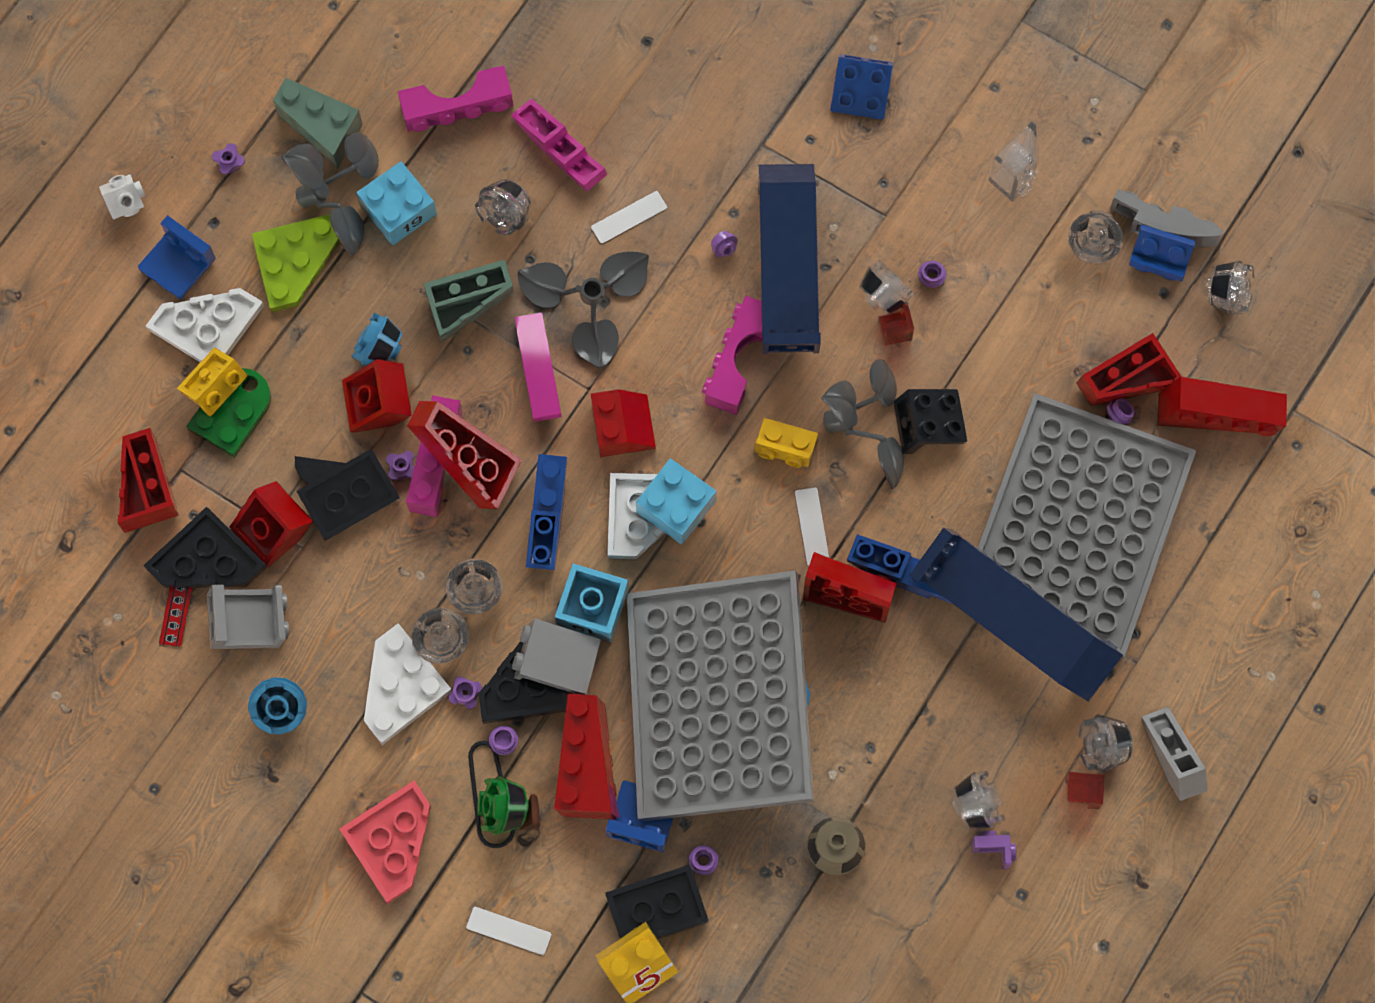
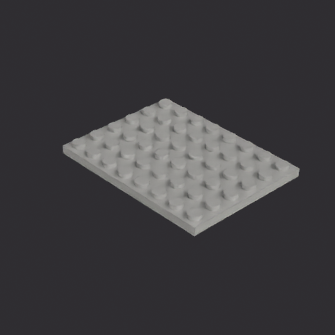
(1086, 514)
(719, 697)

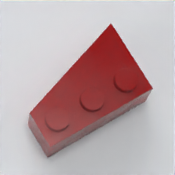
(1129, 374)
(144, 483)

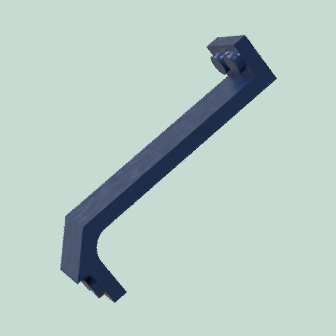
(789, 258)
(1016, 614)

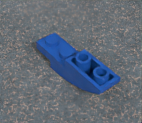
(546, 512)
(890, 562)

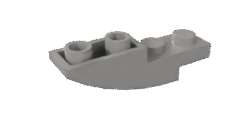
(1178, 221)

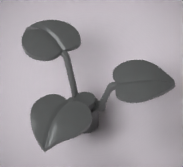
(307, 166)
(595, 340)
(843, 416)

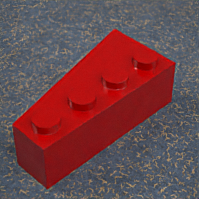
(1221, 407)
(465, 452)
(585, 764)

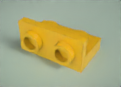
(212, 381)
(785, 443)

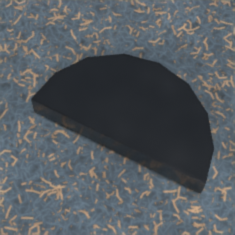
(312, 469)

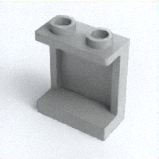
(247, 618)
(556, 656)

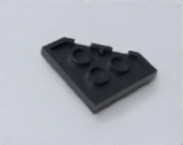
(205, 556)
(512, 699)

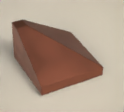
(532, 818)

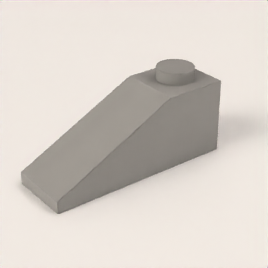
(1175, 754)

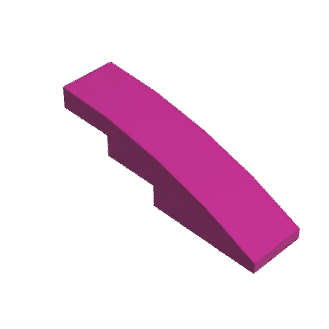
(558, 144)
(538, 367)

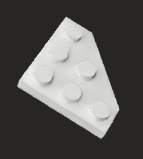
(206, 322)
(628, 531)
(399, 685)

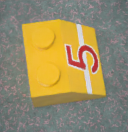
(636, 963)

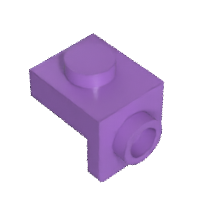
(990, 842)

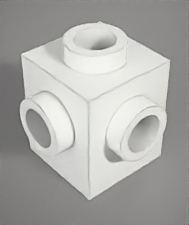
(122, 196)

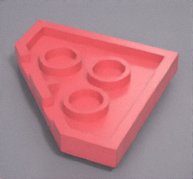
(391, 840)

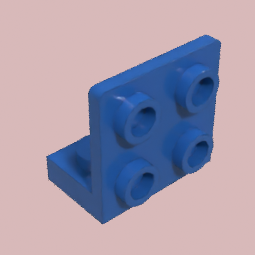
(861, 86)
(177, 259)
(630, 830)

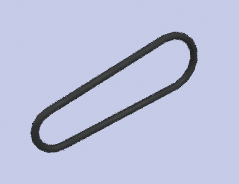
(475, 798)

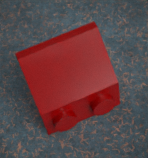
(376, 396)
(622, 422)
(270, 522)

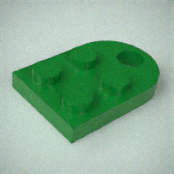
(235, 418)

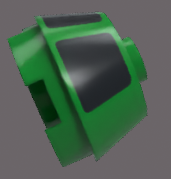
(502, 805)

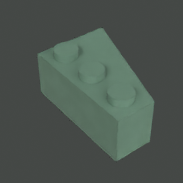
(317, 118)
(466, 296)

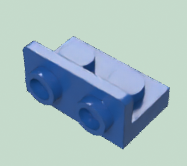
(1161, 253)

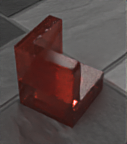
(897, 326)
(1085, 789)

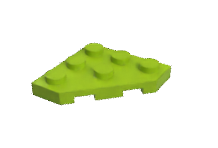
(293, 258)

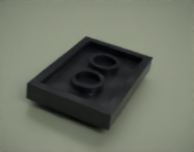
(348, 494)
(664, 902)

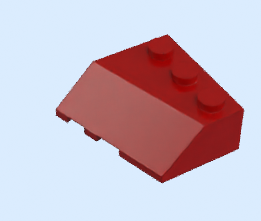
(848, 588)

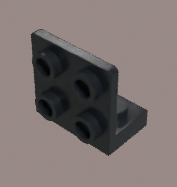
(929, 418)

